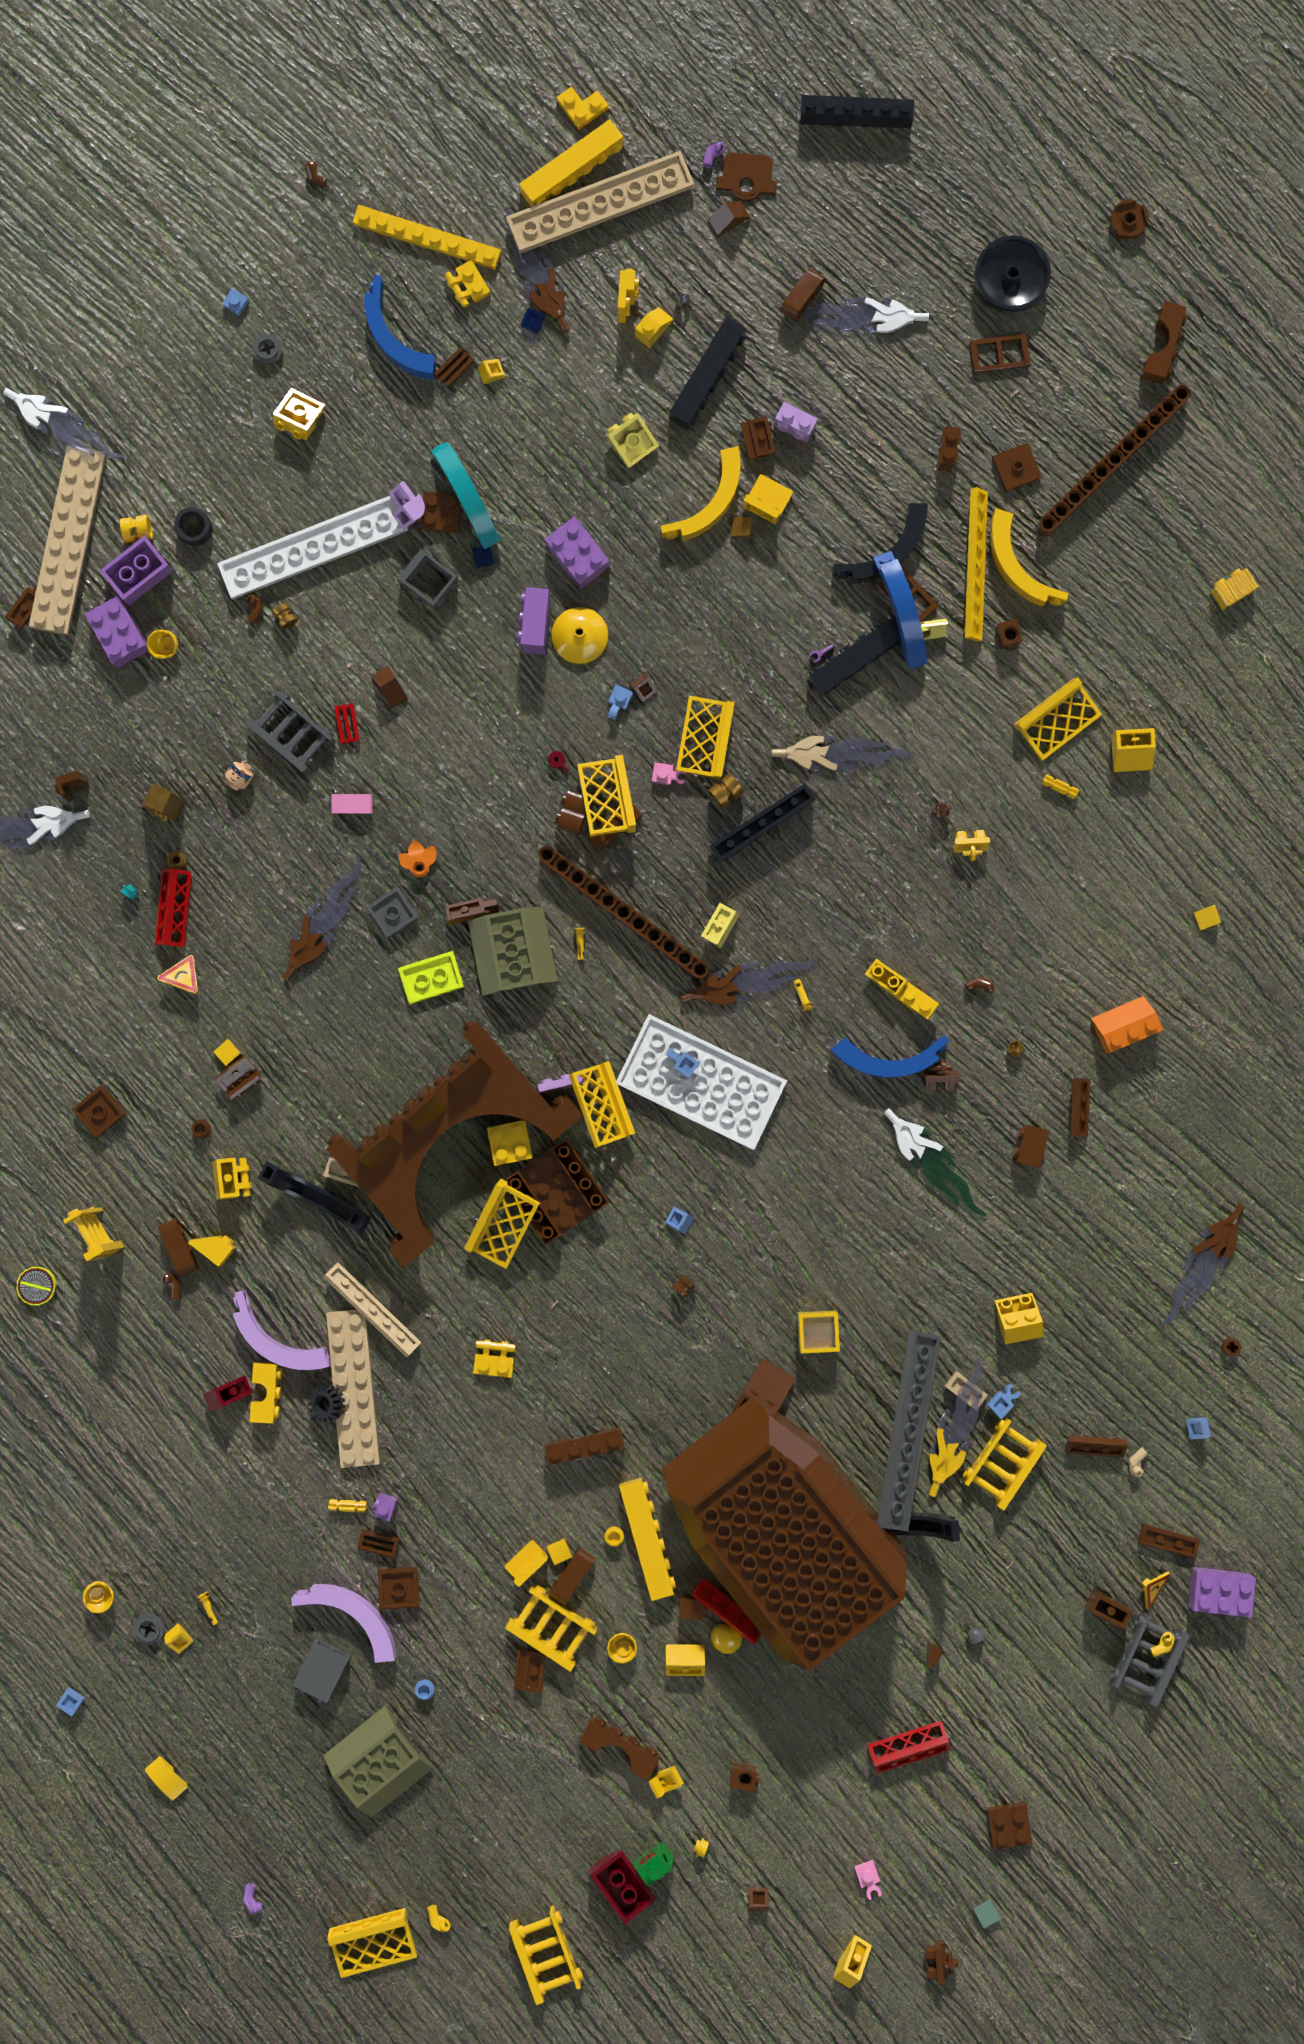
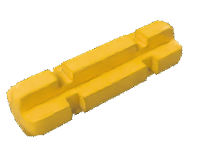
(1060, 786)
(347, 1505)

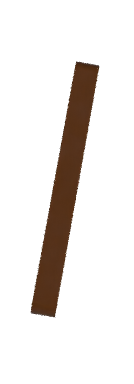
(1118, 453)
(618, 904)

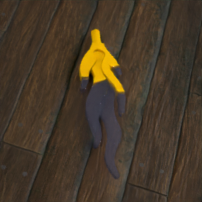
(949, 1437)

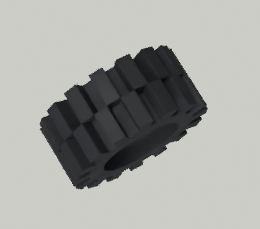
(335, 1401)

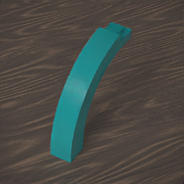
(466, 494)

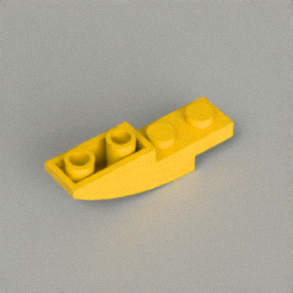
(901, 989)

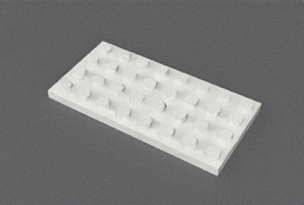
(721, 1092)

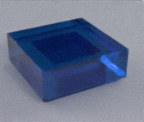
(533, 320)
(483, 557)

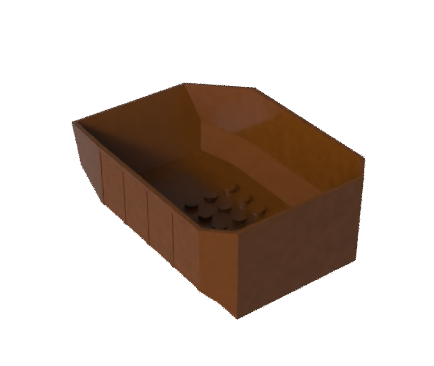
(786, 1533)

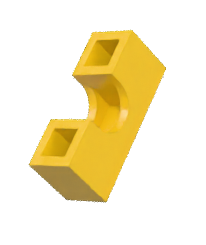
(268, 1375)

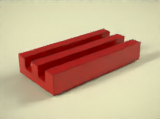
(344, 707)

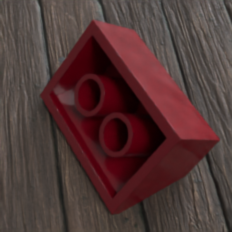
(622, 1885)

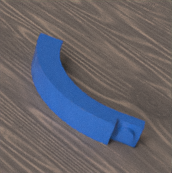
(410, 361)
(904, 609)
(863, 1063)

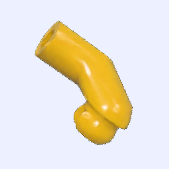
(1164, 1646)
(437, 1921)

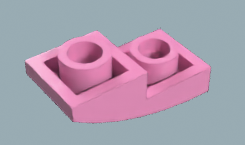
(352, 803)

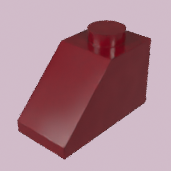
(227, 1393)

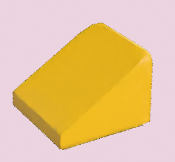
(490, 371)
(1207, 917)
(177, 1639)

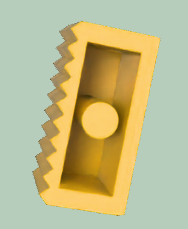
(1234, 588)

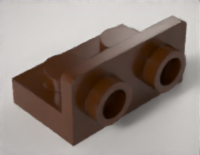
(66, 782)

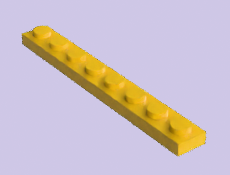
(426, 237)
(976, 564)

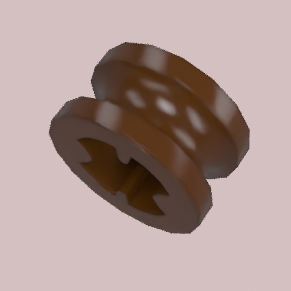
(1236, 1351)

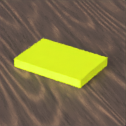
(431, 977)

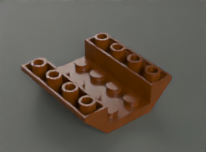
(563, 1189)

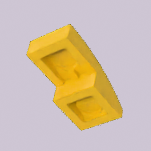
(165, 1778)

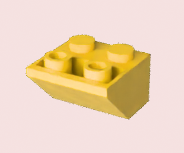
(1133, 749)
(1019, 1318)

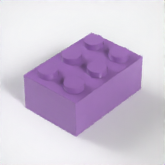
(577, 552)
(136, 570)
(534, 620)
(117, 631)
(1221, 1592)

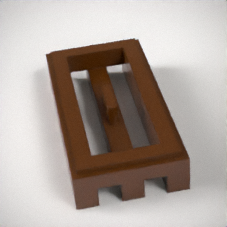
(449, 362)
(378, 1535)

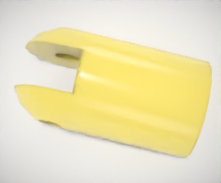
(934, 629)

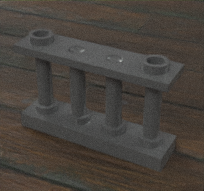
(272, 738)
(1163, 1674)

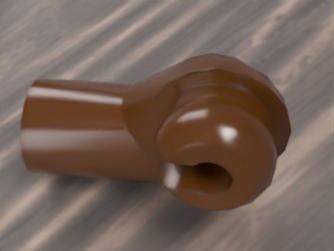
(311, 171)
(256, 607)
(981, 982)
(174, 1283)

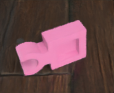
(664, 774)
(868, 1877)

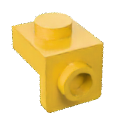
(665, 1781)

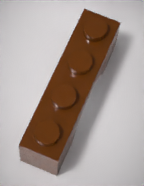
(1169, 321)
(585, 1446)
(599, 1734)

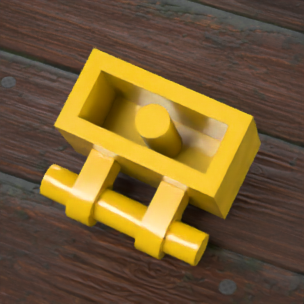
(227, 1179)

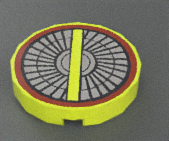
(36, 1285)

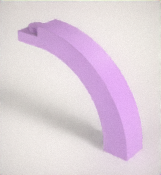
(270, 1348)
(358, 1608)

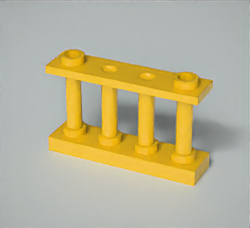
(93, 1233)
(1014, 1480)
(549, 1647)
(532, 1969)

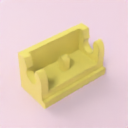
(720, 925)

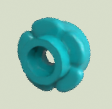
(129, 892)

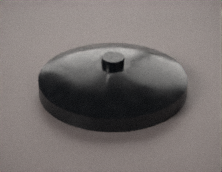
(1012, 273)

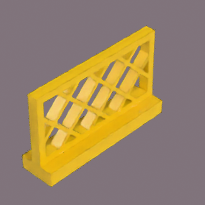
(1050, 704)
(721, 739)
(622, 791)
(611, 1101)
(486, 1217)
(365, 1928)

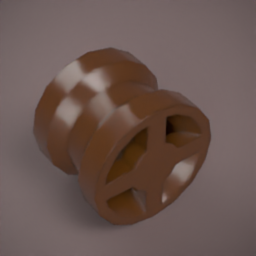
(683, 1286)

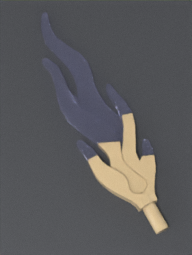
(831, 756)

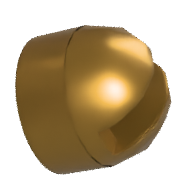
(1016, 1048)

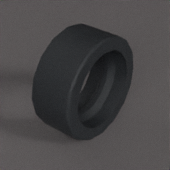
(186, 513)

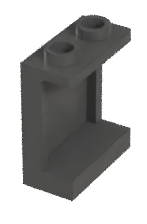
(321, 1671)

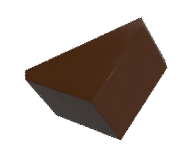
(728, 217)
(390, 686)

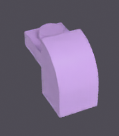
(410, 507)

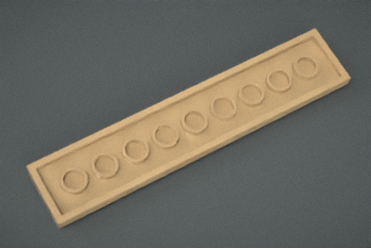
(600, 202)
(67, 541)

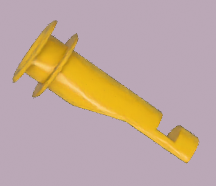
(580, 941)
(802, 995)
(207, 1606)

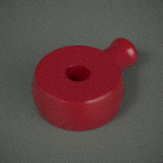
(560, 763)

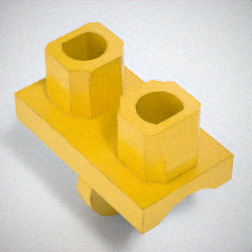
(971, 846)

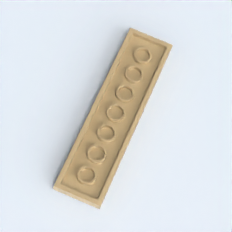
(353, 1377)

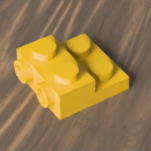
(627, 293)
(298, 414)

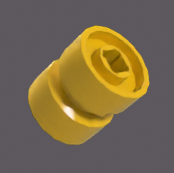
(142, 525)

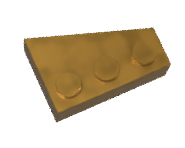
(162, 803)

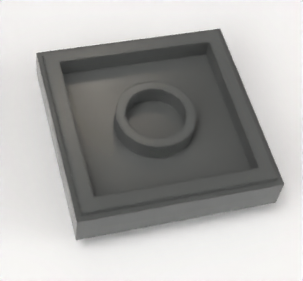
(392, 912)

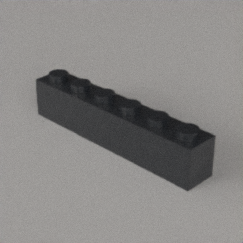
(856, 111)
(707, 373)
(855, 657)
(762, 823)

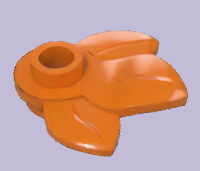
(418, 856)

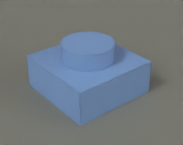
(235, 302)
(1198, 1428)
(70, 1701)

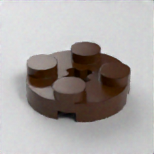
(1134, 210)

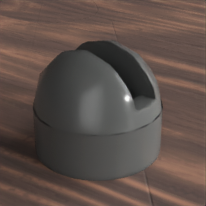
(682, 299)
(975, 1636)

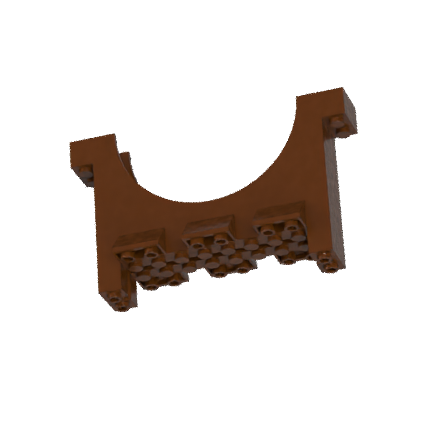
(475, 1086)

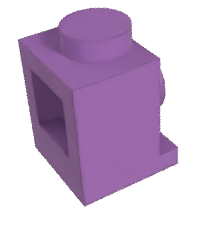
(385, 1506)

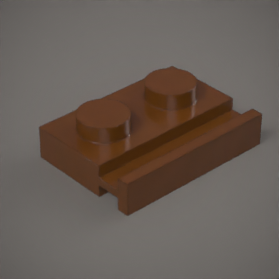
(757, 438)
(529, 1670)

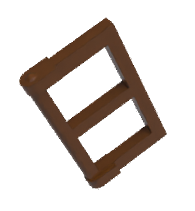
(998, 340)
(916, 587)

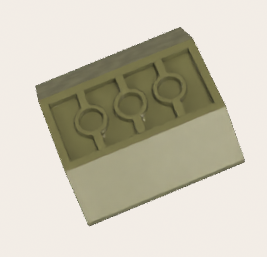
(512, 950)
(376, 1763)

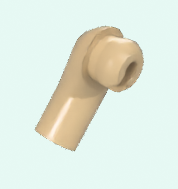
(1135, 1462)

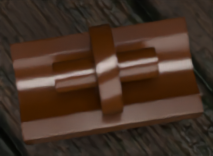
(941, 1073)
(943, 1965)

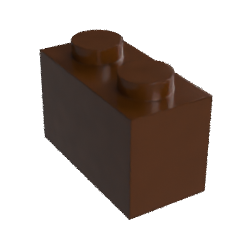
(1030, 1146)
(1108, 1608)

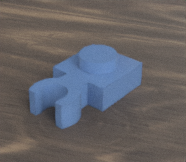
(1001, 1403)

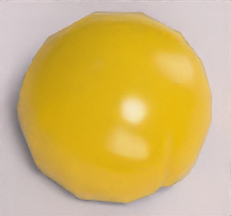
(162, 644)
(98, 1597)
(725, 1639)
(622, 1648)

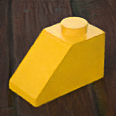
(652, 326)
(214, 1248)
(852, 1962)

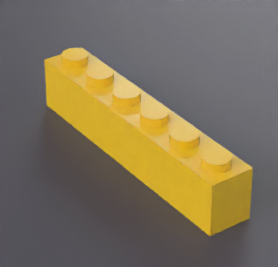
(572, 164)
(646, 1538)

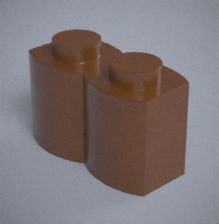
(948, 448)
(572, 814)

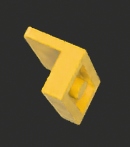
(526, 1562)
(685, 1660)

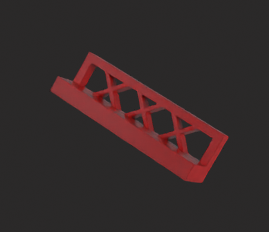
(166, 907)
(726, 1610)
(909, 1754)

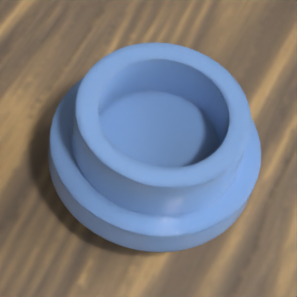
(424, 1689)

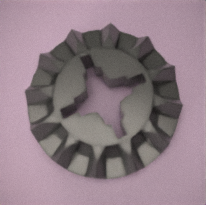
(259, 346)
(140, 1632)

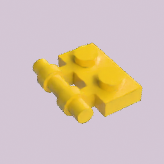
(473, 282)
(491, 1364)

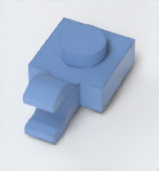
(619, 700)
(684, 1063)

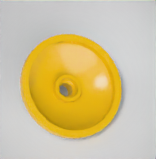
(583, 647)

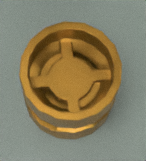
(726, 791)

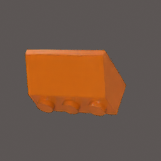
(1126, 1024)

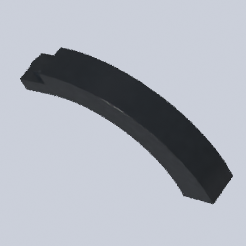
(913, 529)
(315, 1195)
(933, 1526)

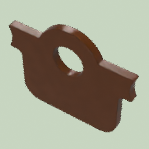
(747, 166)

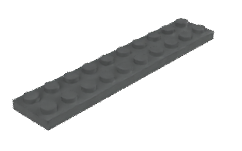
(908, 1431)

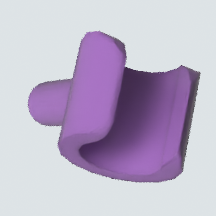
(821, 653)

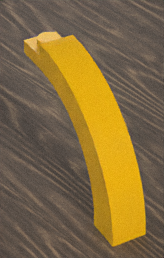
(718, 505)
(1010, 568)

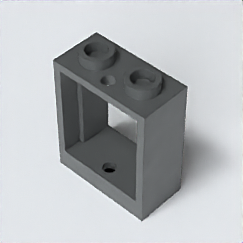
(414, 567)

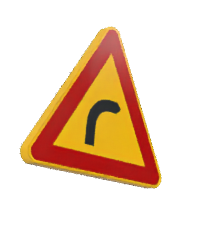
(181, 975)
(1153, 1587)

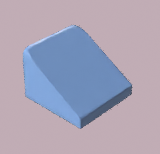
(679, 1220)

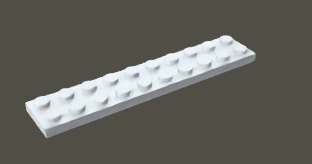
(310, 547)

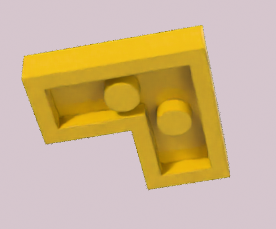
(582, 111)

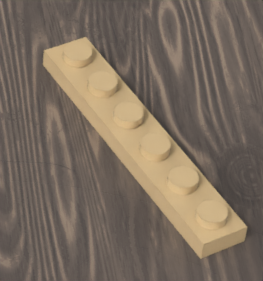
(372, 1309)

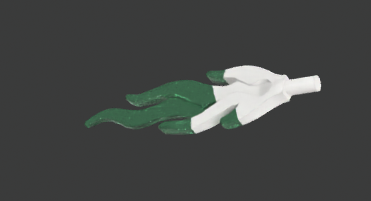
(929, 1153)

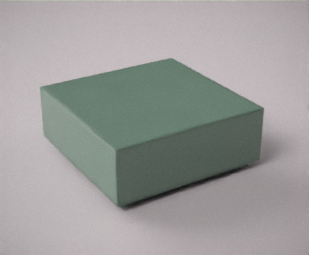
(987, 1913)

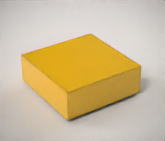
(227, 1052)
(559, 1551)

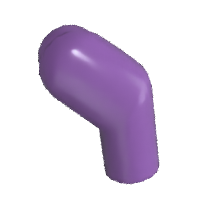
(711, 152)
(251, 1905)

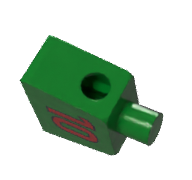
(653, 1865)

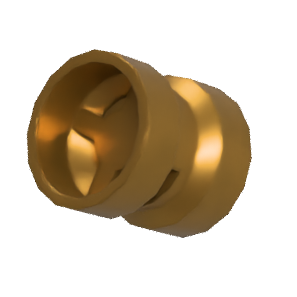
(284, 614)

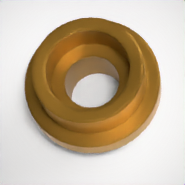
(170, 860)

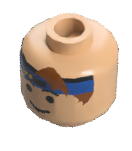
(239, 775)

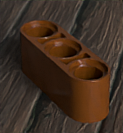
(802, 294)
(178, 1247)
(571, 1576)

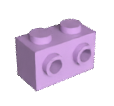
(795, 422)

